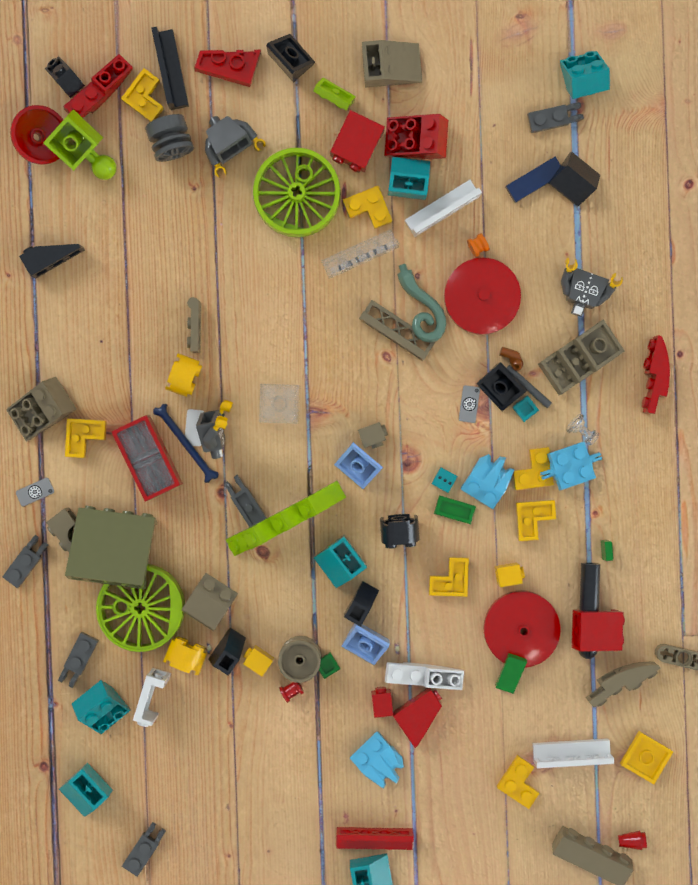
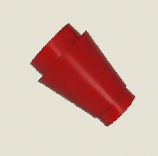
(633, 840)

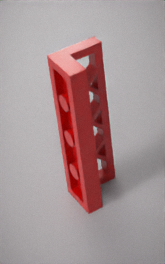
(374, 838)

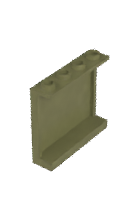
(110, 547)

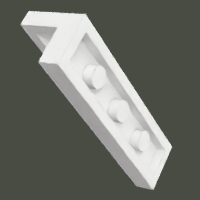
(442, 208)
(572, 753)

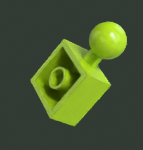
(86, 139)

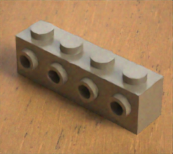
(592, 856)

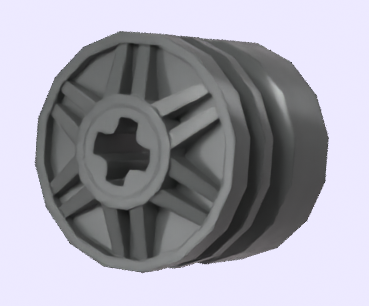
(169, 137)

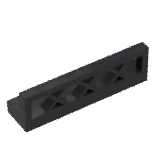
(170, 68)

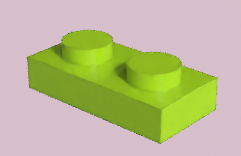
(334, 94)

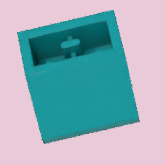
(585, 74)
(409, 178)
(340, 562)
(100, 707)
(86, 790)
(371, 870)

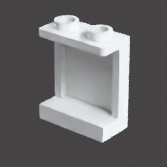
(144, 716)

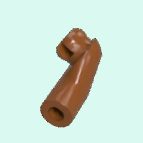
(513, 356)

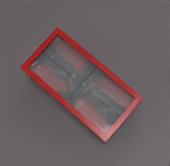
(147, 457)

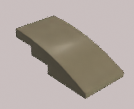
(581, 357)

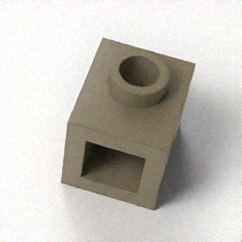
(373, 435)

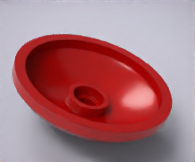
(31, 121)

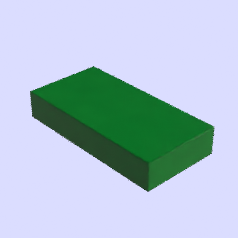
(454, 509)
(511, 673)

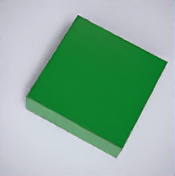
(607, 550)
(328, 665)

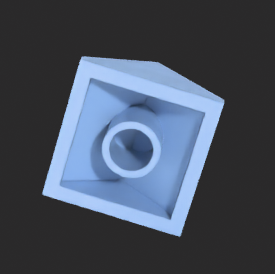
(358, 465)
(366, 643)

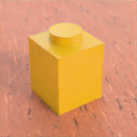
(509, 574)
(257, 660)

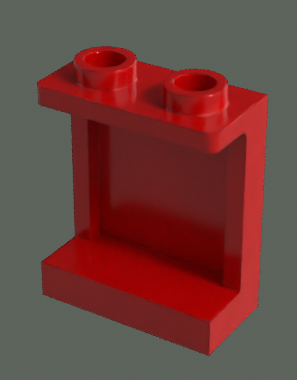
(356, 141)
(597, 630)

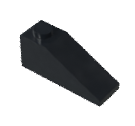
(42, 259)

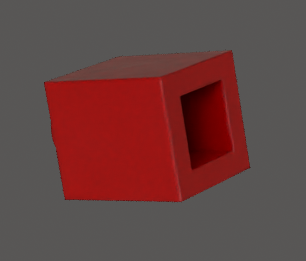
(382, 702)

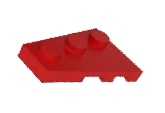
(230, 66)

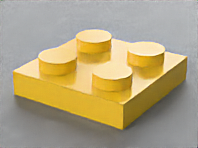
(646, 757)

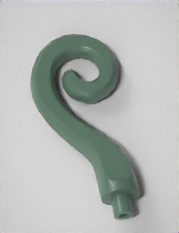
(409, 284)

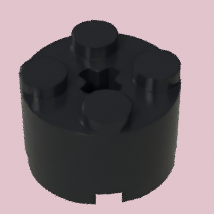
(399, 530)

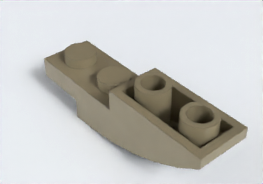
(629, 676)

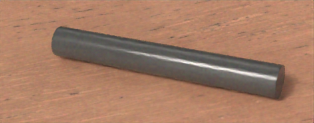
(530, 388)

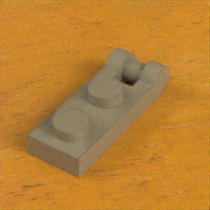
(194, 324)

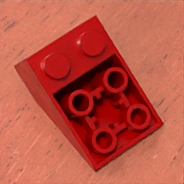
(417, 136)

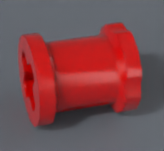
(291, 690)

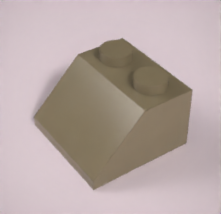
(209, 601)

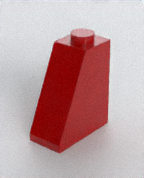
(418, 714)

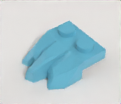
(488, 480)
(378, 760)

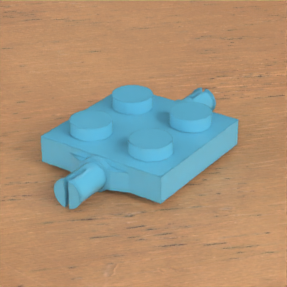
(571, 466)

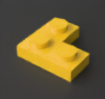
(139, 97)
(371, 202)
(78, 432)
(531, 477)
(529, 513)
(455, 583)
(514, 782)

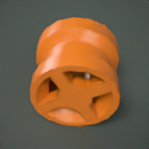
(478, 245)

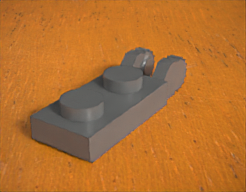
(553, 117)
(245, 503)
(24, 563)
(79, 657)
(142, 851)

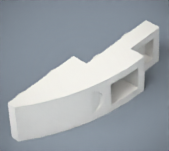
(424, 675)

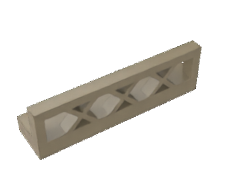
(391, 334)

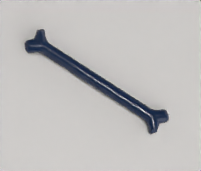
(162, 412)

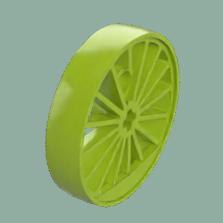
(283, 227)
(176, 615)

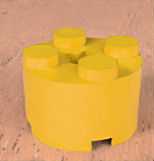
(183, 375)
(185, 656)

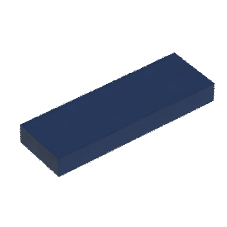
(533, 180)

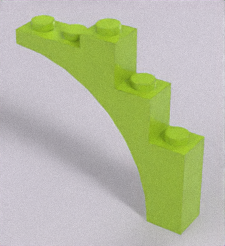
(286, 519)

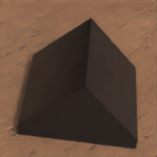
(289, 56)
(575, 179)
(501, 386)

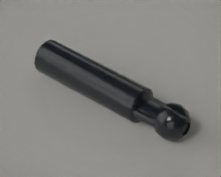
(589, 594)

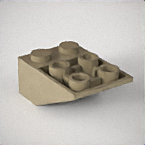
(391, 63)
(41, 408)

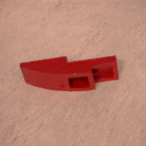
(101, 88)
(658, 366)

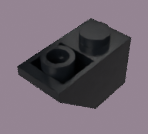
(64, 76)
(361, 603)
(228, 651)

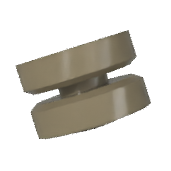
(299, 670)

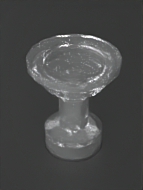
(577, 424)

